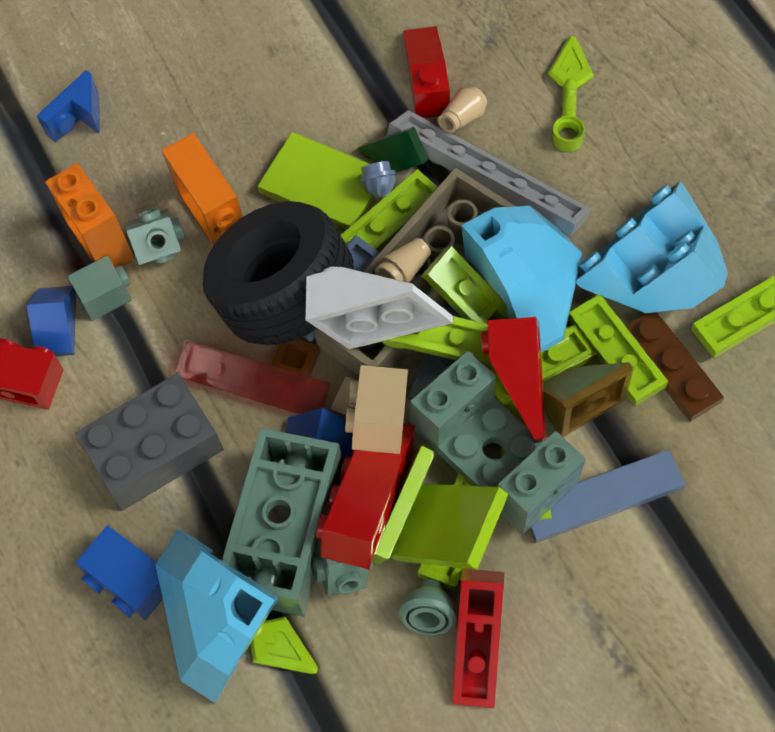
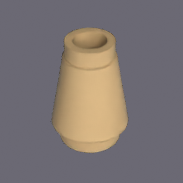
(463, 109)
(404, 262)

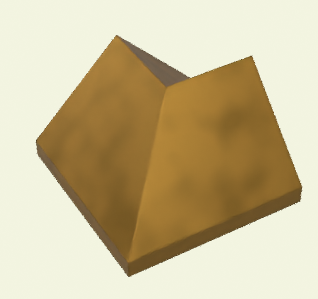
(585, 393)

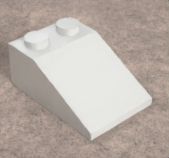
(367, 307)

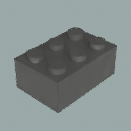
(150, 441)

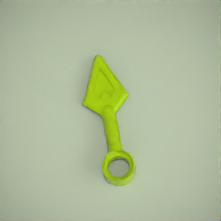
(570, 72)
(280, 647)

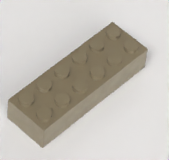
(439, 226)

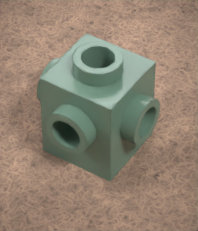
(142, 232)
(338, 576)

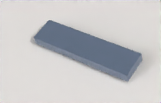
(611, 494)

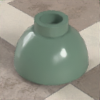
(428, 609)

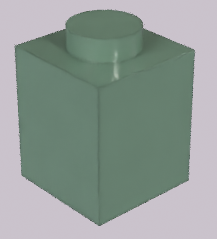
(101, 287)

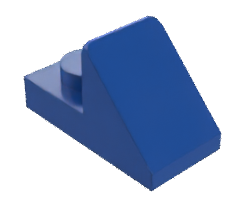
(75, 103)

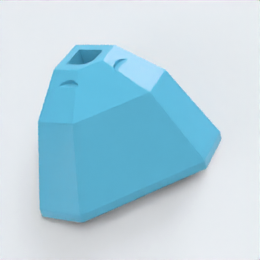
(659, 258)
(526, 265)
(209, 613)

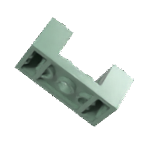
(462, 416)
(293, 474)

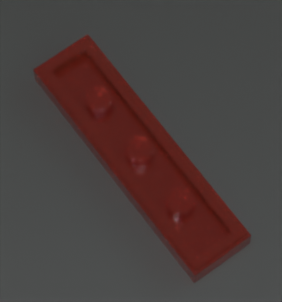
(251, 378)

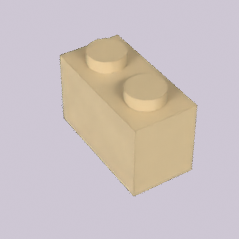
(378, 409)

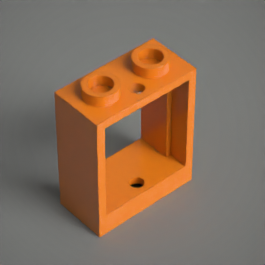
(202, 186)
(89, 216)

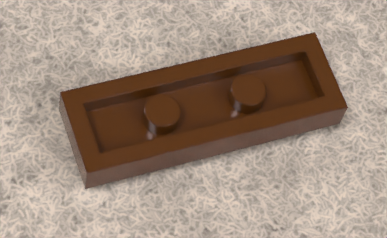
(687, 381)

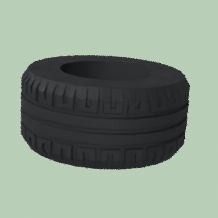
(262, 266)

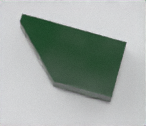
(400, 149)

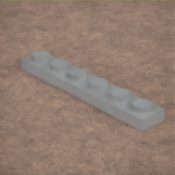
(494, 173)

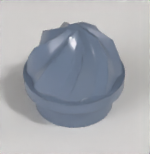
(378, 178)

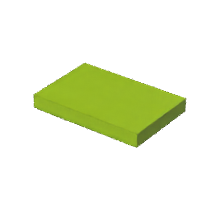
(318, 177)
(450, 525)

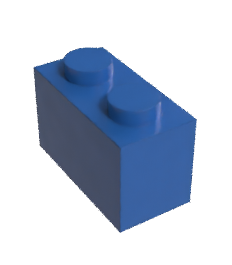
(123, 572)

